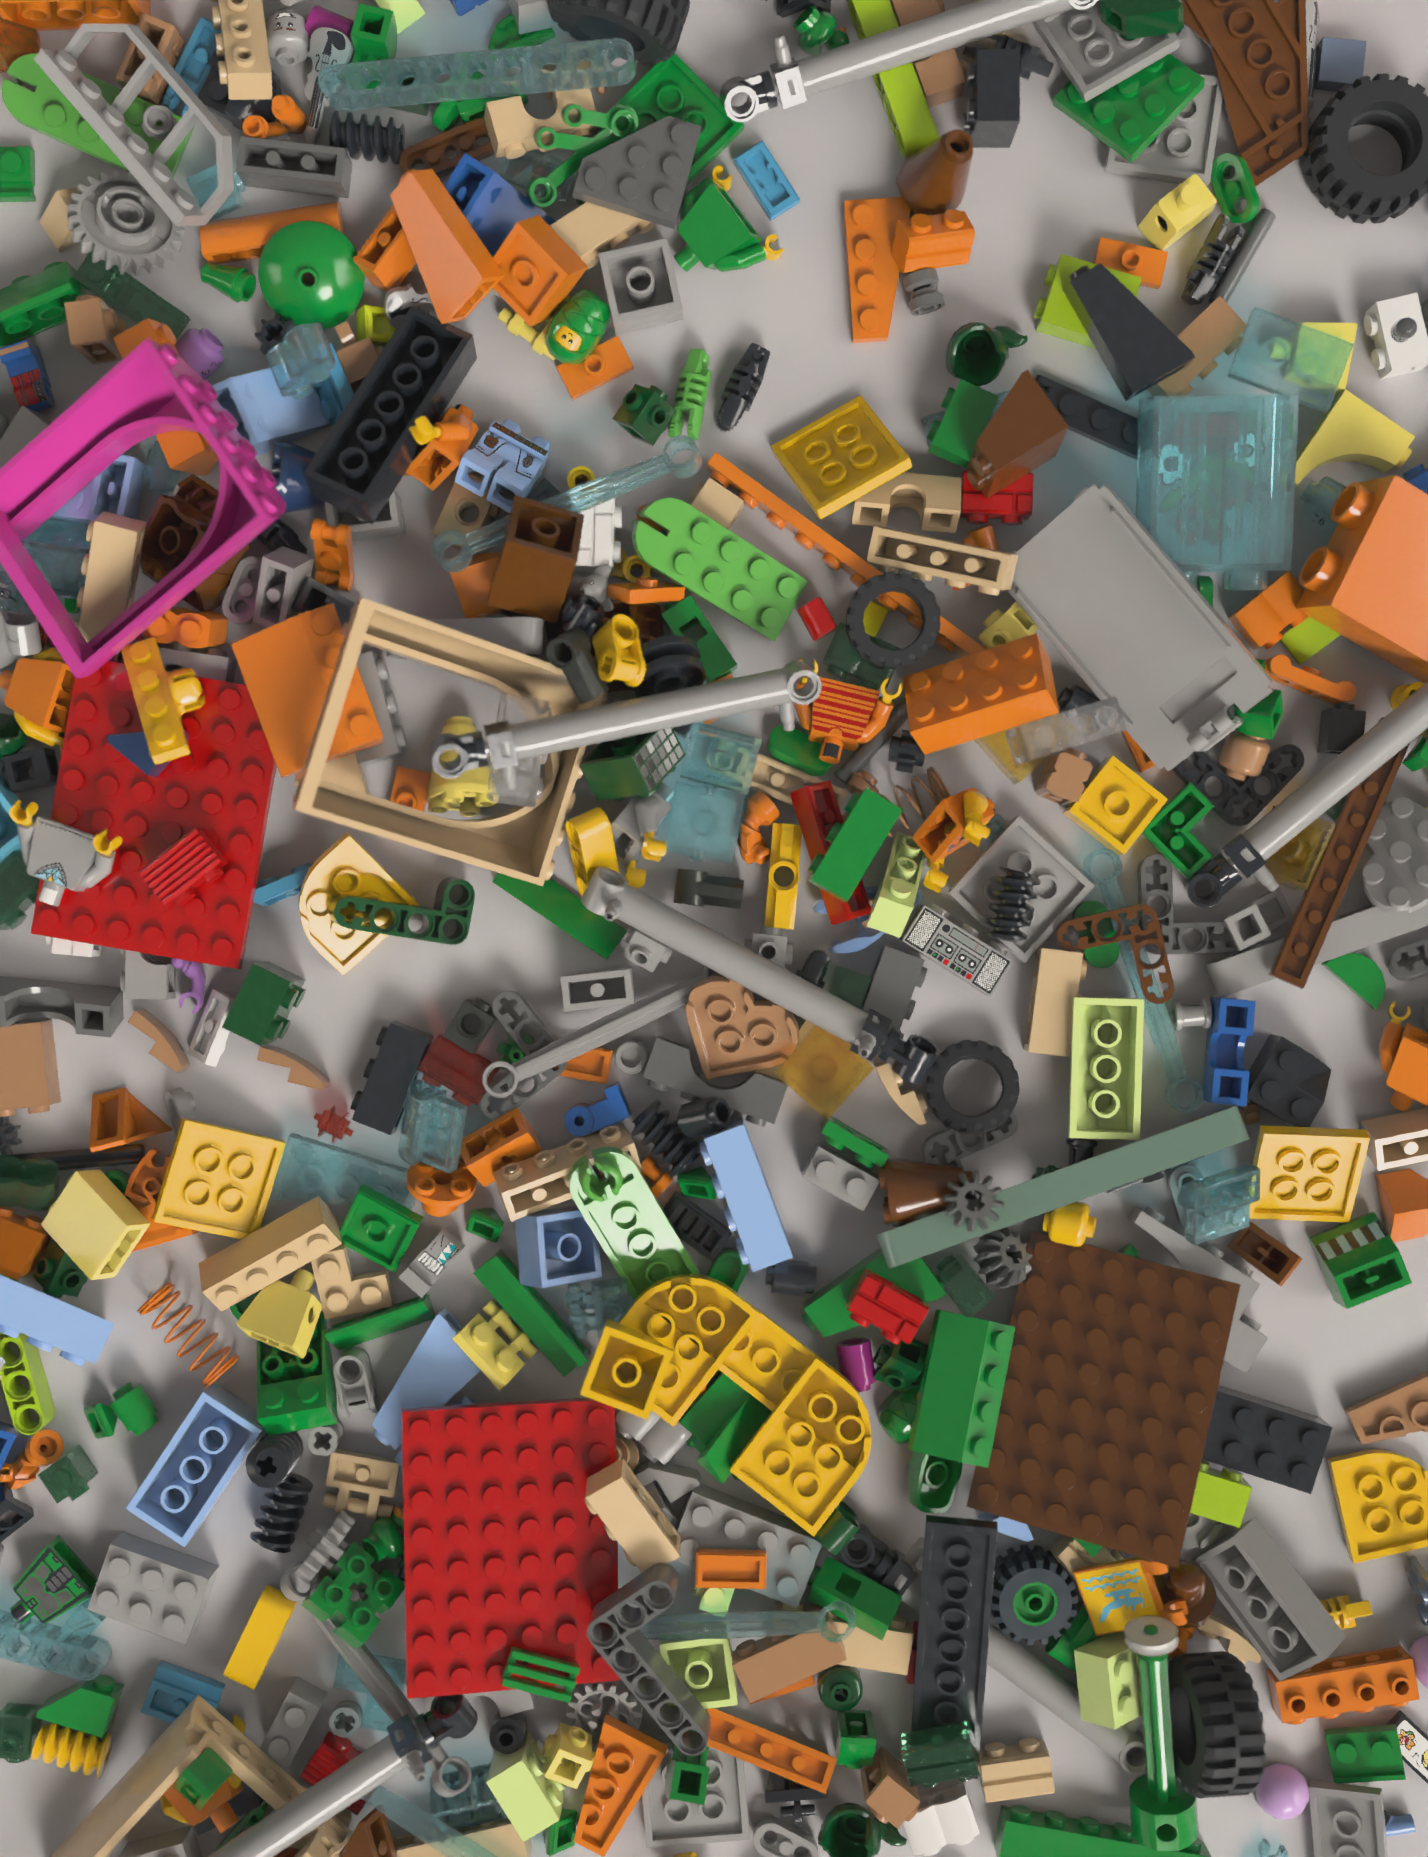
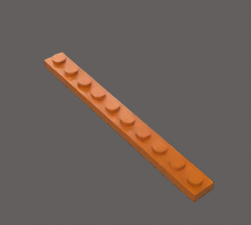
(835, 553)

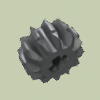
(985, 1200)
(1002, 1258)

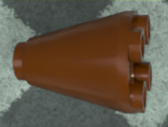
(937, 174)
(916, 1189)

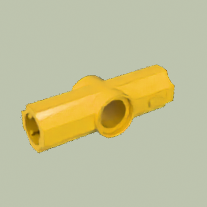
(785, 852)

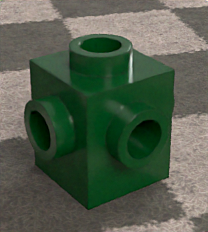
(644, 413)
(58, 1272)
(900, 1364)

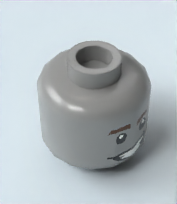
(287, 37)

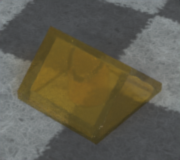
(1298, 859)

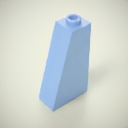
(429, 1379)

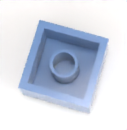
(556, 1248)

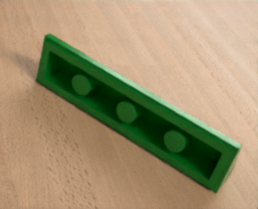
(566, 912)

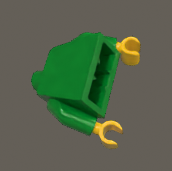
(718, 230)

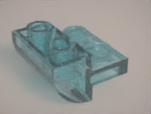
(59, 555)
(431, 1127)
(1219, 1202)

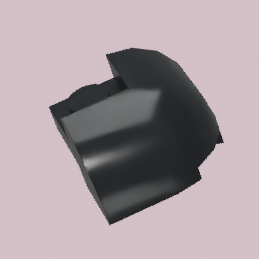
(217, 100)

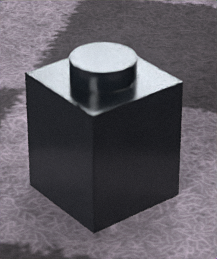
(1340, 728)

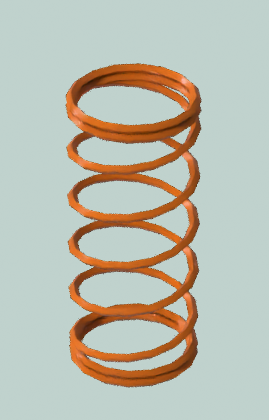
(152, 1303)

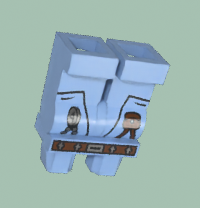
(505, 462)

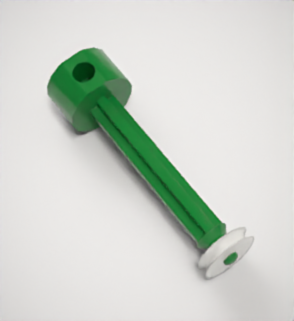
(1160, 1809)

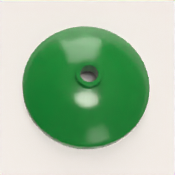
(316, 250)

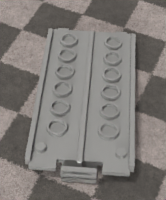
(1136, 627)

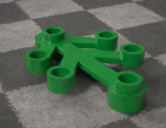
(583, 145)

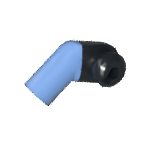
(1398, 1824)

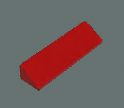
(817, 814)

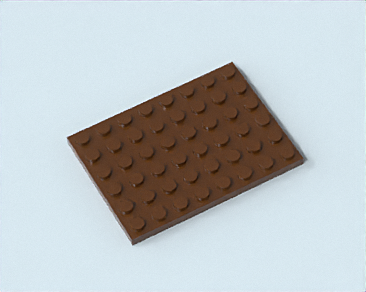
(1107, 1398)

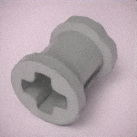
(1191, 1014)
(325, 1447)

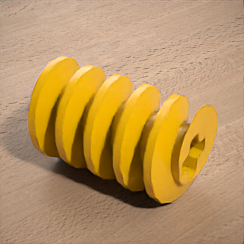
(72, 1747)

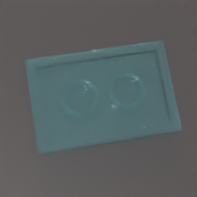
(1290, 359)

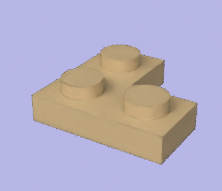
(349, 1294)

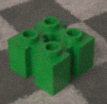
(332, 1596)

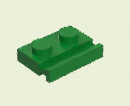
(17, 174)
(867, 1150)
(1365, 1754)

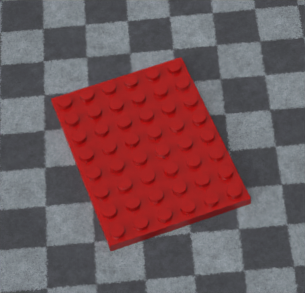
(216, 788)
(503, 1540)

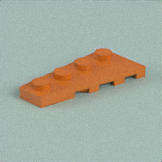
(870, 264)
(618, 1778)

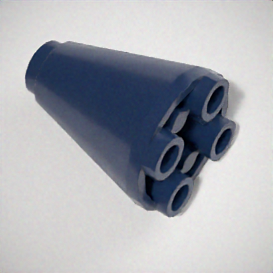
(288, 470)

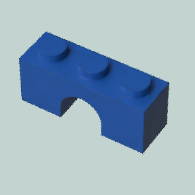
(1224, 1070)

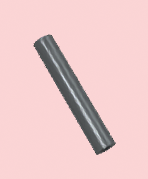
(1243, 255)
(867, 750)

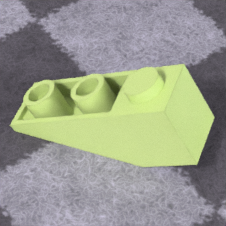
(897, 886)

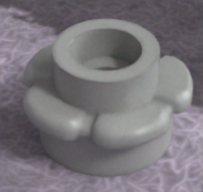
(154, 114)

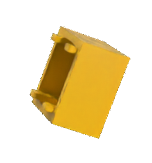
(1115, 805)

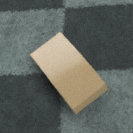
(907, 1100)
(1230, 1638)

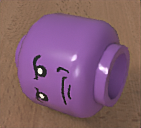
(201, 351)

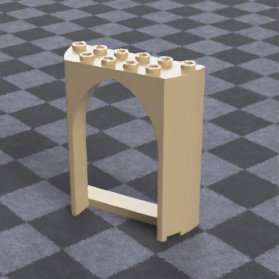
(509, 843)
(167, 1759)

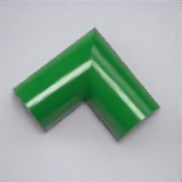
(1171, 830)

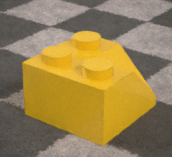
(626, 1369)

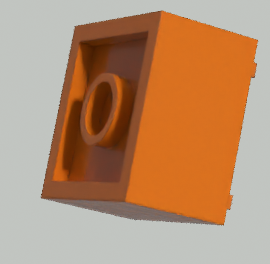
(536, 270)

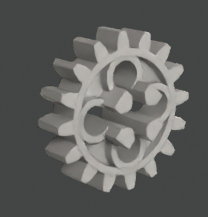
(325, 1547)
(588, 1703)

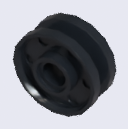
(670, 665)

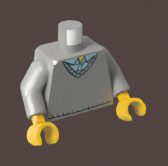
(636, 830)
(62, 853)

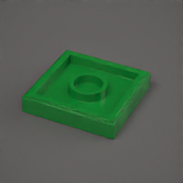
(379, 1228)

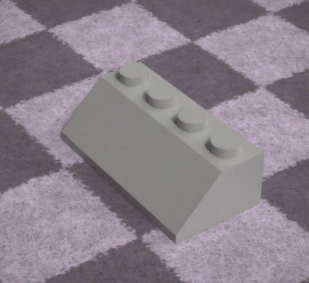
(1270, 1600)

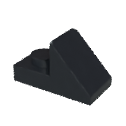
(315, 595)

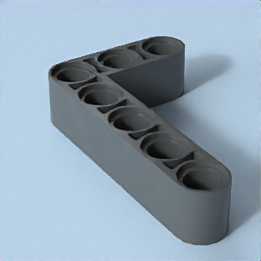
(645, 1659)

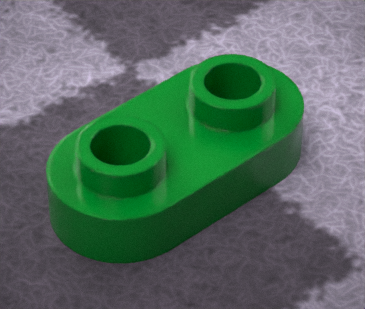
(1234, 190)

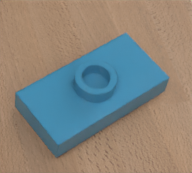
(766, 180)

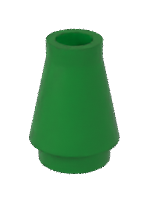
(229, 280)

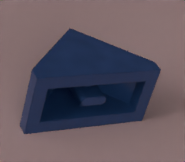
(136, 749)

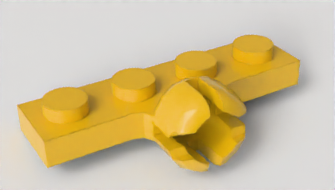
(161, 698)

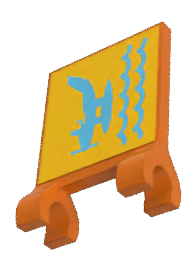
(1125, 1591)

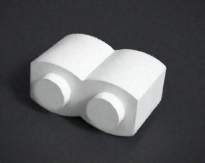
(942, 1820)

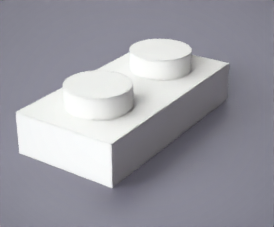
(210, 1037)

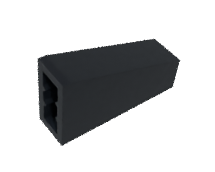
(1125, 332)

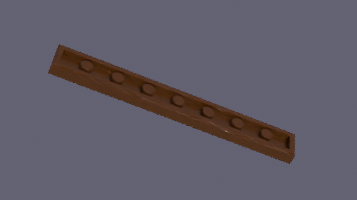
(1333, 875)

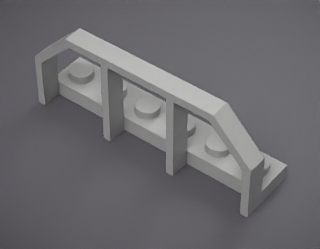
(129, 147)

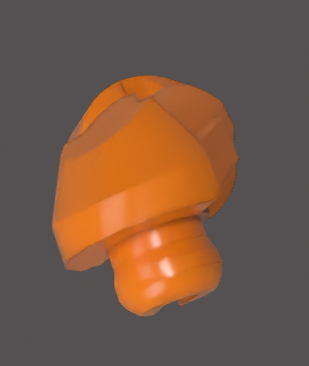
(750, 842)
(40, 1450)

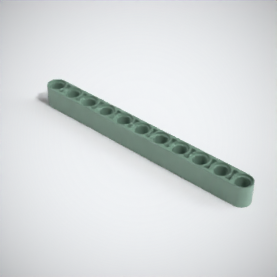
(1069, 1185)

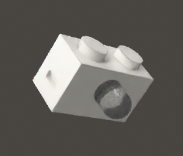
(1398, 335)

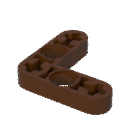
(1138, 939)

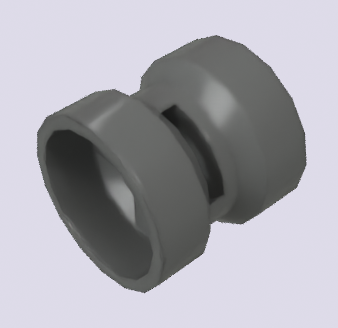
(923, 291)

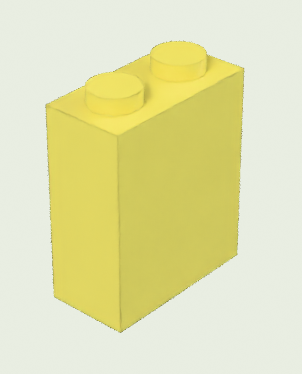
(95, 1224)

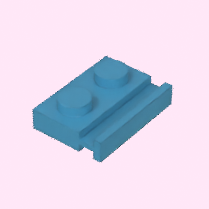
(334, 392)
(175, 1689)

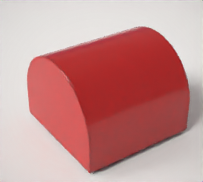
(817, 619)

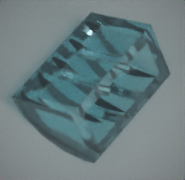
(470, 1807)

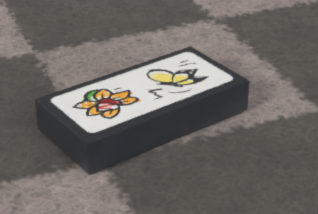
(1412, 1743)

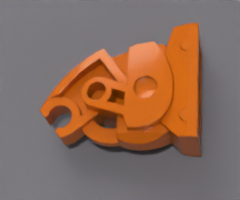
(143, 1193)

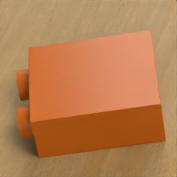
(1375, 573)

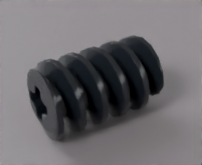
(367, 138)
(1012, 905)
(664, 1139)
(273, 1458)
(282, 1514)

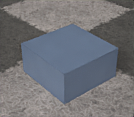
(1338, 63)

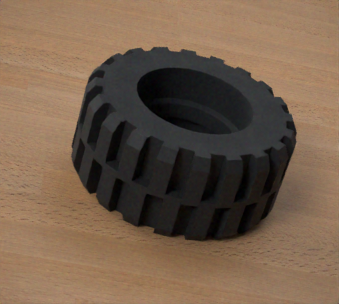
(648, 25)
(1337, 175)
(1215, 1725)

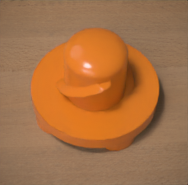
(440, 1190)

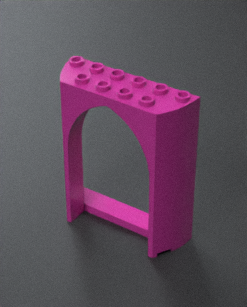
(135, 400)

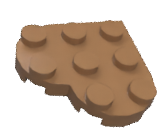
(736, 1030)

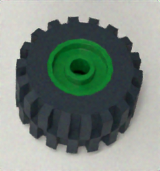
(1032, 1595)

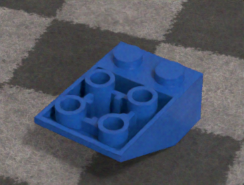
(489, 202)

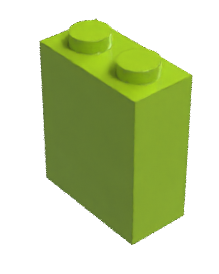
(1055, 311)

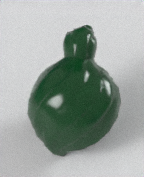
(980, 352)
(854, 1833)

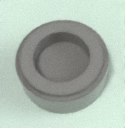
(631, 1056)

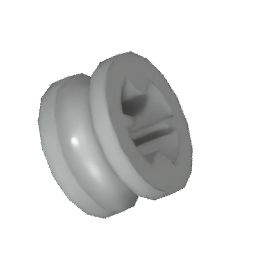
(344, 1729)

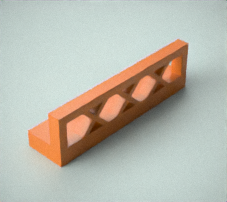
(770, 1751)

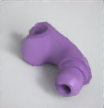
(197, 976)

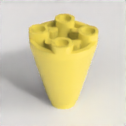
(465, 792)

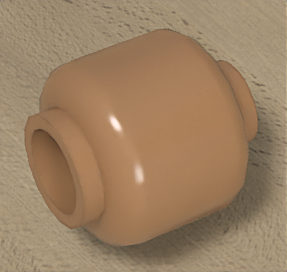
(1243, 755)

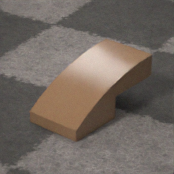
(167, 1047)
(301, 1071)

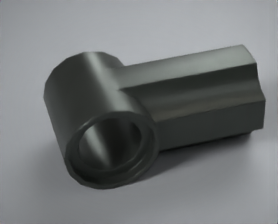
(577, 667)
(699, 888)

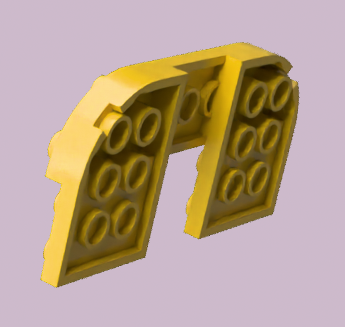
(818, 1423)

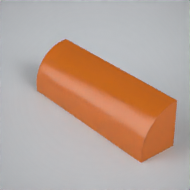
(246, 236)

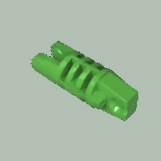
(691, 395)

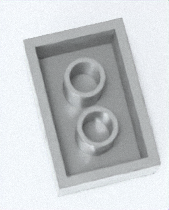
(153, 1587)

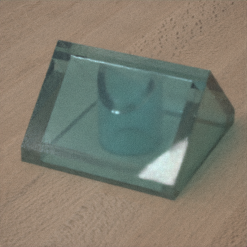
(720, 757)

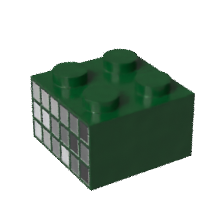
(632, 764)

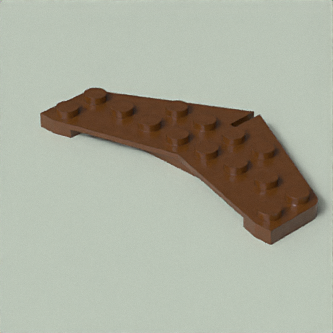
(1261, 75)

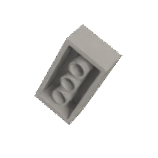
(726, 1522)

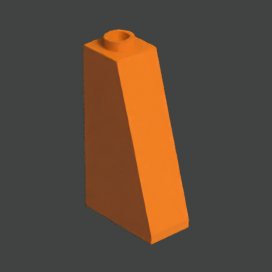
(445, 246)

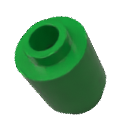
(134, 1408)

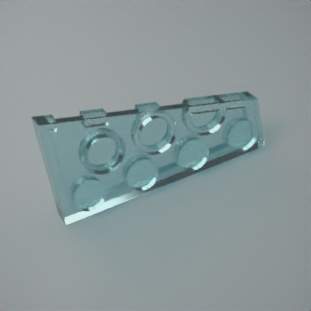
(335, 1174)

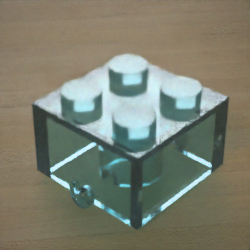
(704, 823)

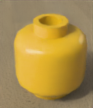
(1070, 1224)

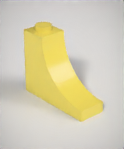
(1354, 434)

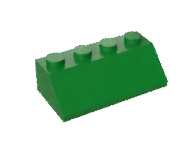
(37, 302)
(961, 1388)

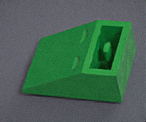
(295, 1390)

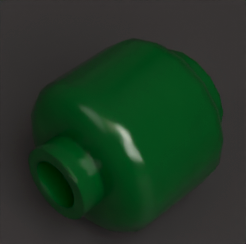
(840, 1687)

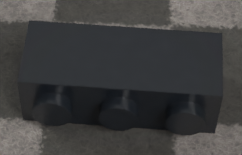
(389, 1075)

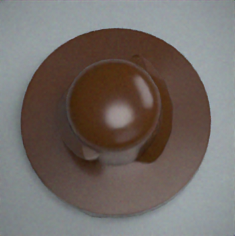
(1193, 1585)

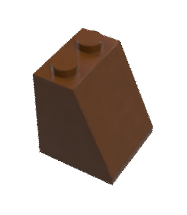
(1017, 438)
(536, 559)

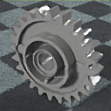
(122, 224)

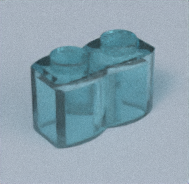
(301, 360)

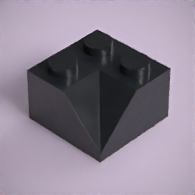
(995, 105)
(1288, 1082)

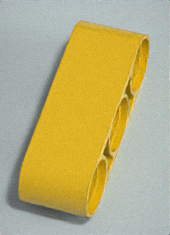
(590, 845)
(260, 1637)

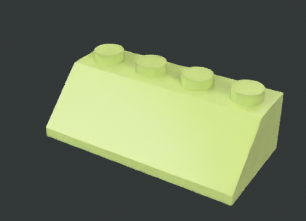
(1106, 1068)

